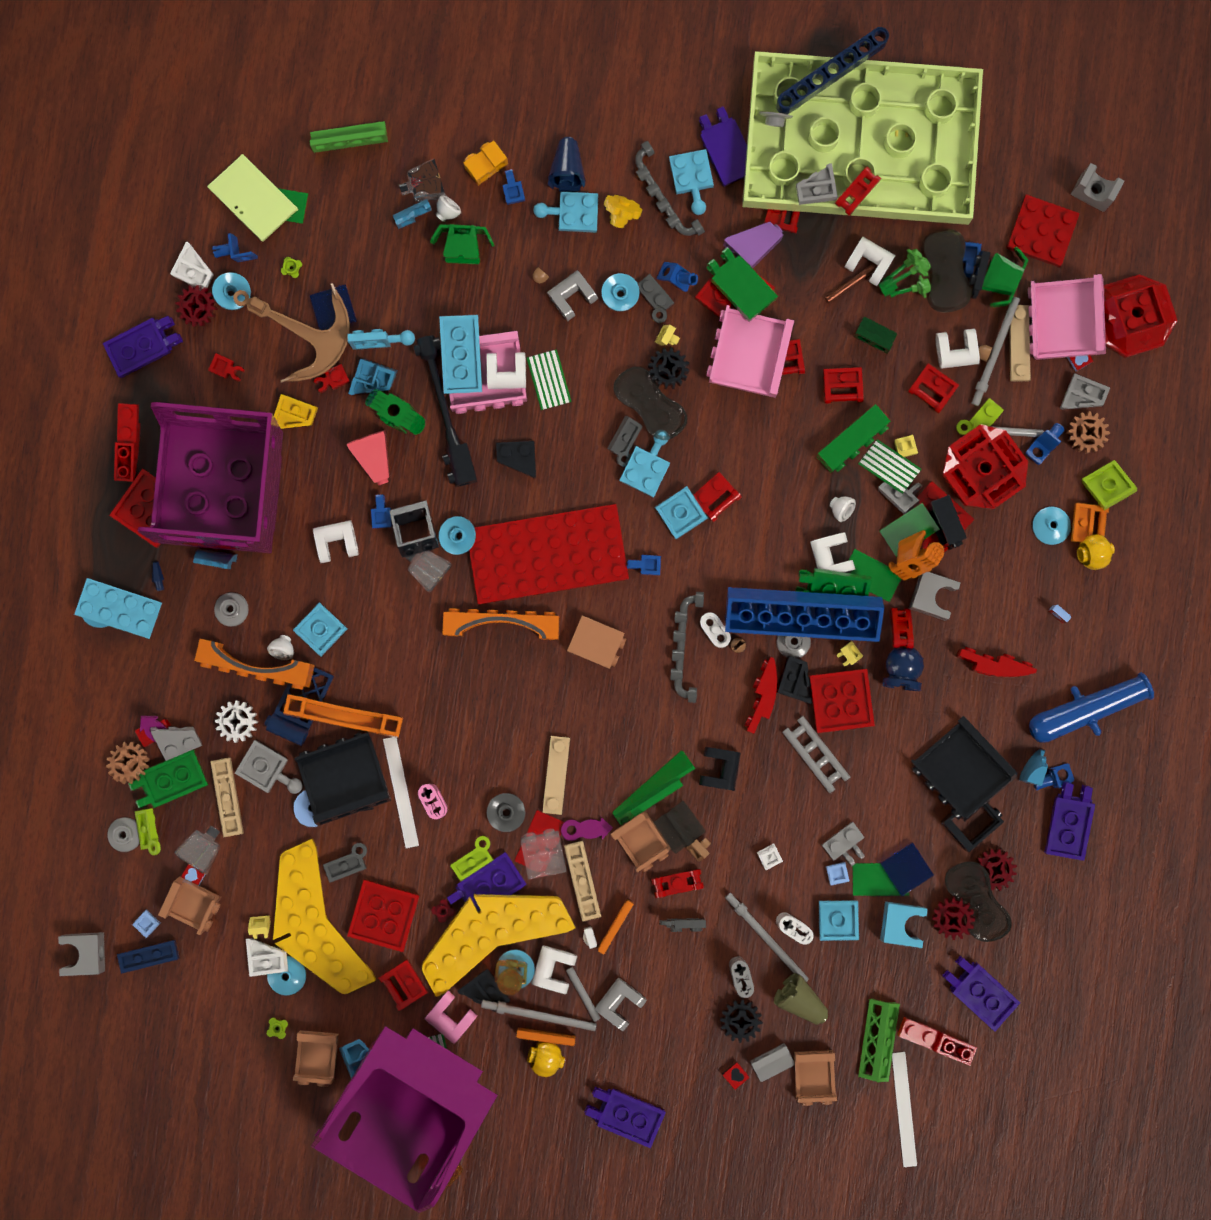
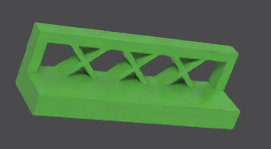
(348, 137)
(882, 1041)

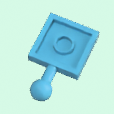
(690, 174)
(576, 211)
(378, 339)
(645, 469)

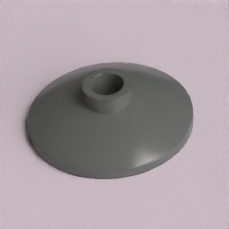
(498, 819)

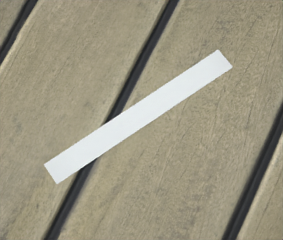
(401, 792)
(904, 1109)

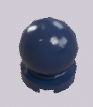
(904, 669)

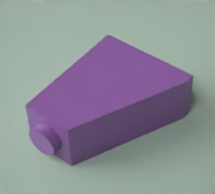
(754, 242)

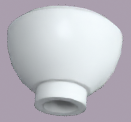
(447, 208)
(842, 507)
(281, 648)

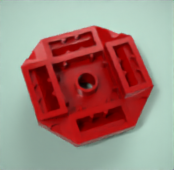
(1156, 315)
(1005, 465)

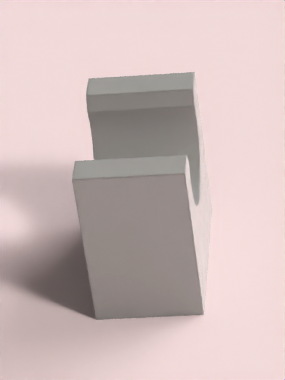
(1106, 189)
(925, 592)
(91, 954)

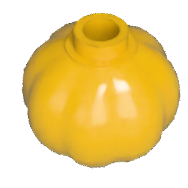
(1095, 552)
(545, 1059)

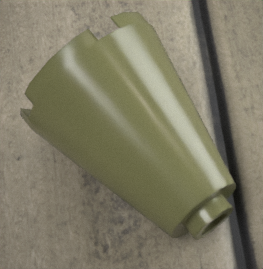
(801, 1000)

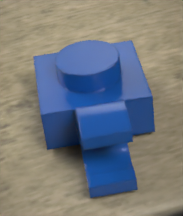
(513, 190)
(971, 251)
(381, 516)
(649, 565)

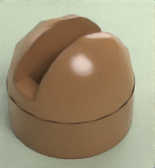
(540, 276)
(984, 352)
(741, 648)

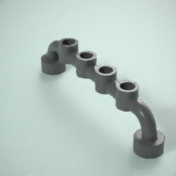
(654, 190)
(680, 637)

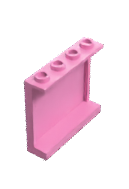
(1067, 318)
(505, 346)
(750, 353)

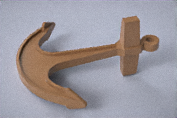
(327, 343)

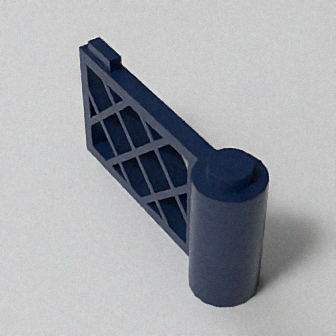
(288, 726)

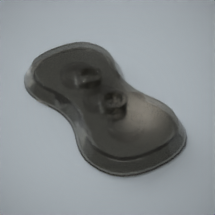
(947, 278)
(644, 396)
(973, 885)

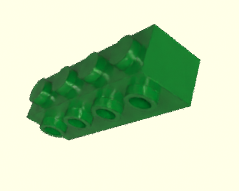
(853, 438)

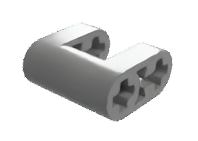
(567, 288)
(743, 973)
(612, 1000)

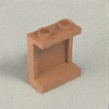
(597, 642)
(642, 841)
(190, 905)
(316, 1058)
(815, 1077)

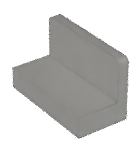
(772, 1062)

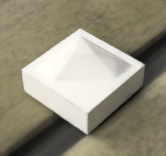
(769, 856)
(589, 937)

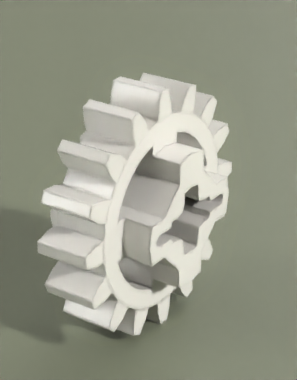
(236, 729)

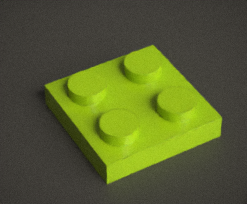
(1109, 485)

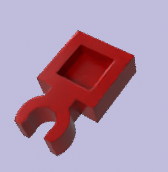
(223, 367)
(335, 377)

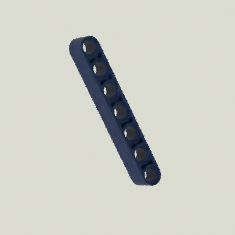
(837, 63)

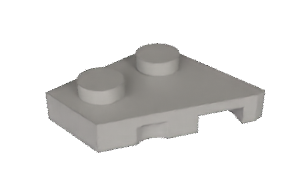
(818, 187)
(1084, 393)
(175, 740)

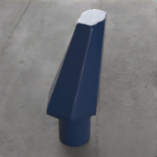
(157, 576)

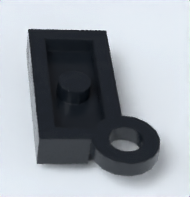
(977, 278)

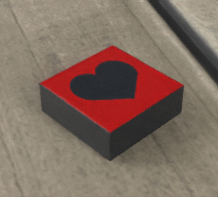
(735, 1075)

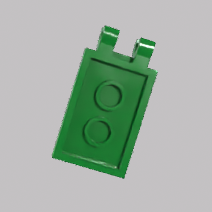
(741, 285)
(834, 582)
(170, 780)

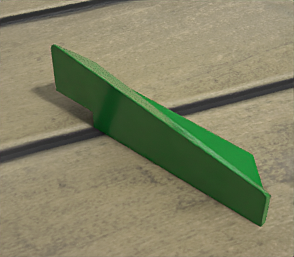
(655, 789)

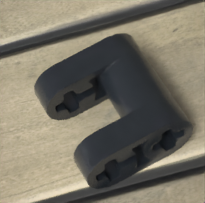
(728, 771)

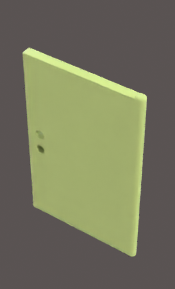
(256, 198)

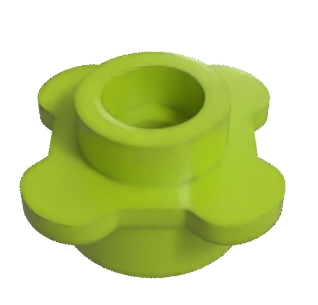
(291, 262)
(282, 1024)

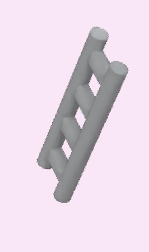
(816, 742)

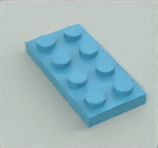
(460, 354)
(118, 608)

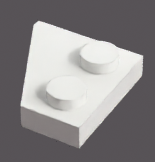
(191, 268)
(265, 958)

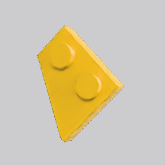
(294, 412)

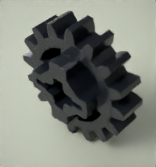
(660, 371)
(731, 1019)

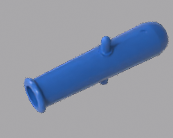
(1089, 709)

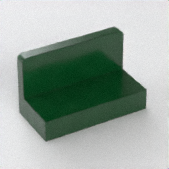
(875, 335)

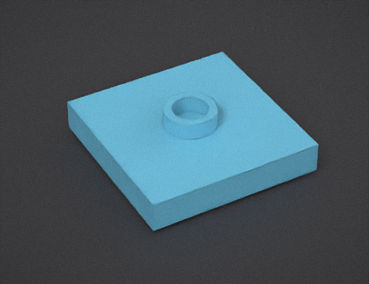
(681, 512)
(320, 629)
(838, 920)

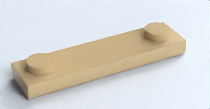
(1020, 345)
(556, 775)
(227, 797)
(582, 881)

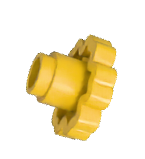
(621, 210)

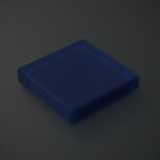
(324, 307)
(906, 869)

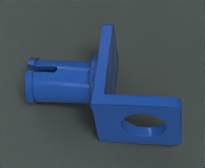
(233, 250)
(678, 276)
(1046, 443)
(1053, 779)

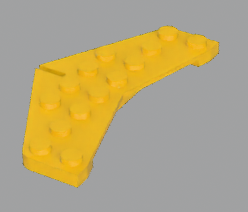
(303, 915)
(498, 923)

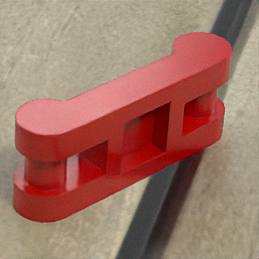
(858, 190)
(902, 626)
(677, 883)

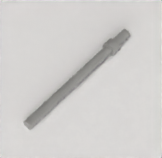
(982, 386)
(742, 911)
(502, 1008)

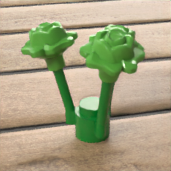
(920, 266)

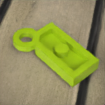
(986, 415)
(147, 831)
(473, 860)

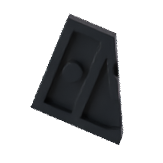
(518, 456)
(795, 680)
(483, 988)

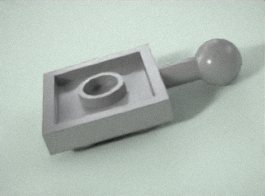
(264, 766)

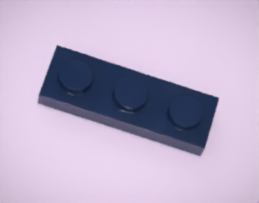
(148, 956)

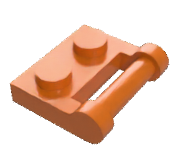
(1084, 520)

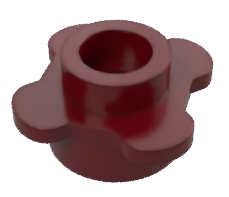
(448, 911)

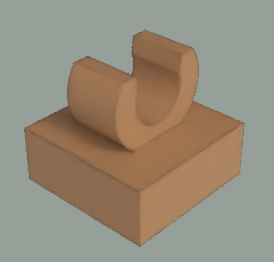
(698, 849)

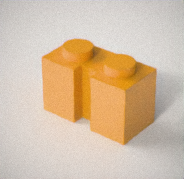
(485, 163)

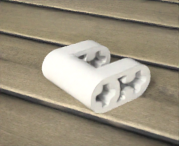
(873, 253)
(961, 357)
(506, 380)
(335, 532)
(823, 555)
(790, 929)
(545, 967)

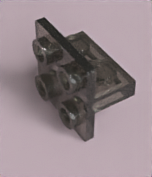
(679, 827)

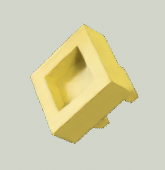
(666, 336)
(906, 446)
(851, 652)
(259, 925)

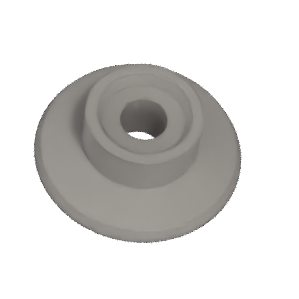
(775, 119)
(239, 612)
(797, 651)
(131, 840)

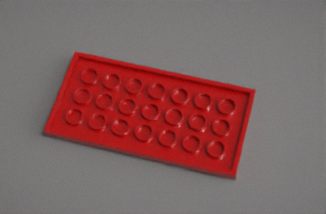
(548, 554)

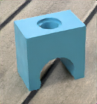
(894, 922)

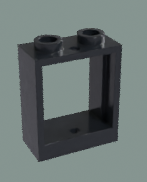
(408, 515)
(945, 516)
(968, 845)

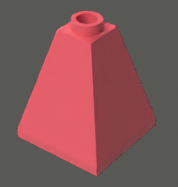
(372, 455)

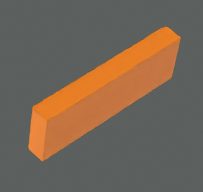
(615, 926)
(544, 1036)

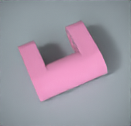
(430, 807)
(445, 1024)

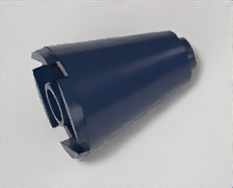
(567, 167)

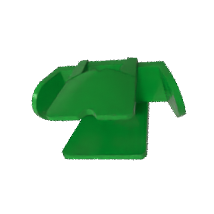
(461, 245)
(1004, 276)
(406, 418)

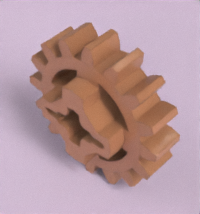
(1082, 427)
(127, 762)

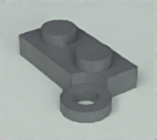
(655, 297)
(624, 439)
(346, 865)
(676, 925)

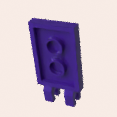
(725, 147)
(141, 345)
(1070, 823)
(495, 878)
(982, 993)
(626, 1116)

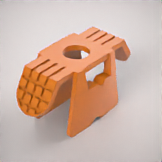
(921, 560)

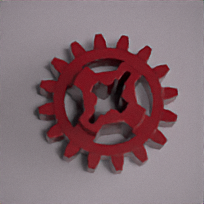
(197, 297)
(999, 863)
(948, 912)

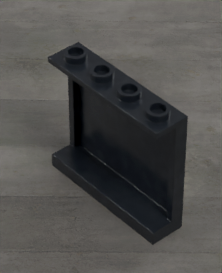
(964, 770)
(343, 778)

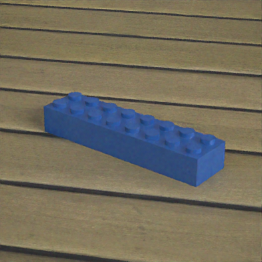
(804, 614)

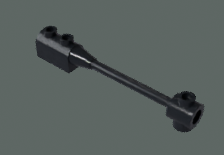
(457, 454)

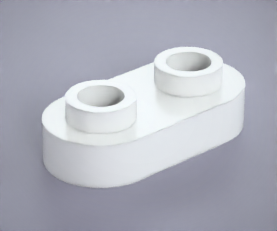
(715, 630)

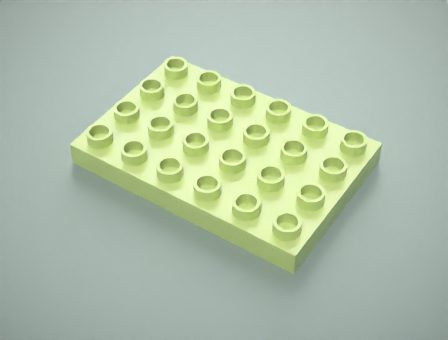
(854, 127)

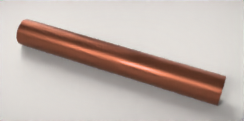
(851, 283)

